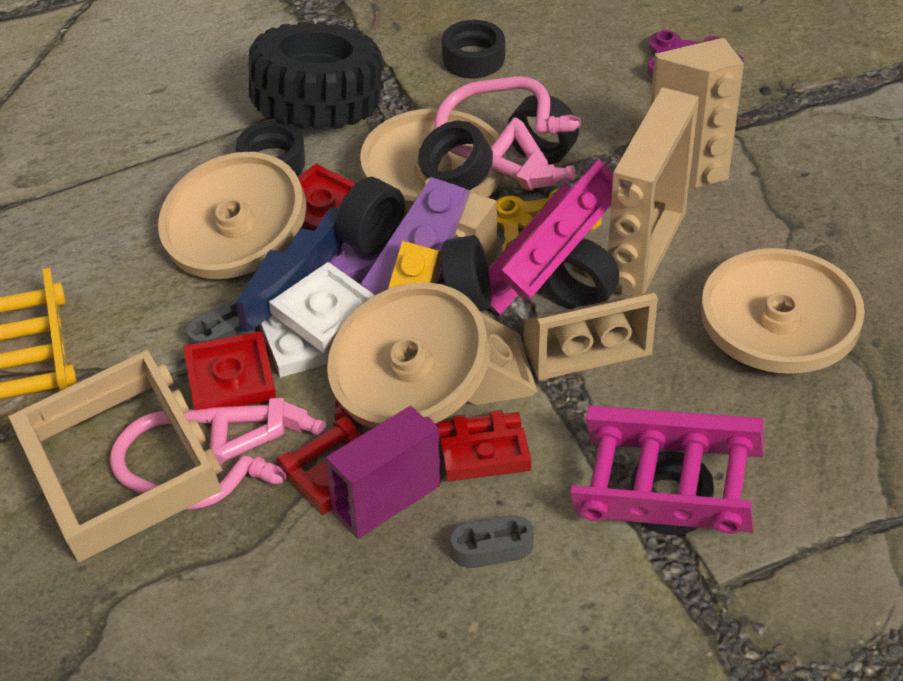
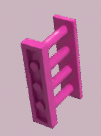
(550, 237)
(678, 432)

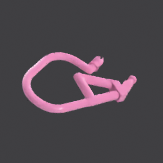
(535, 171)
(277, 413)

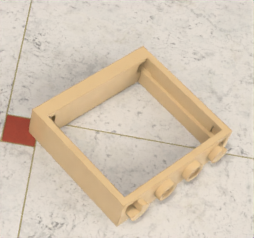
(655, 204)
(88, 399)

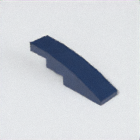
(283, 270)

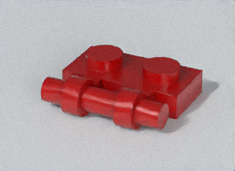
(483, 445)

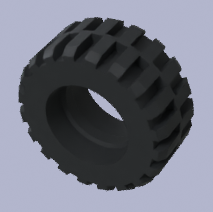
(315, 75)

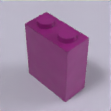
(384, 471)

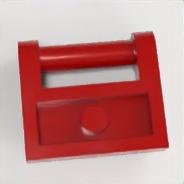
(314, 483)

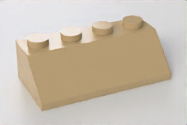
(714, 75)

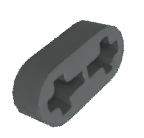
(216, 324)
(492, 541)

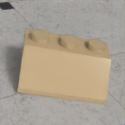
(591, 335)

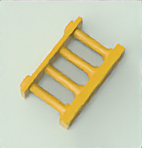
(65, 374)

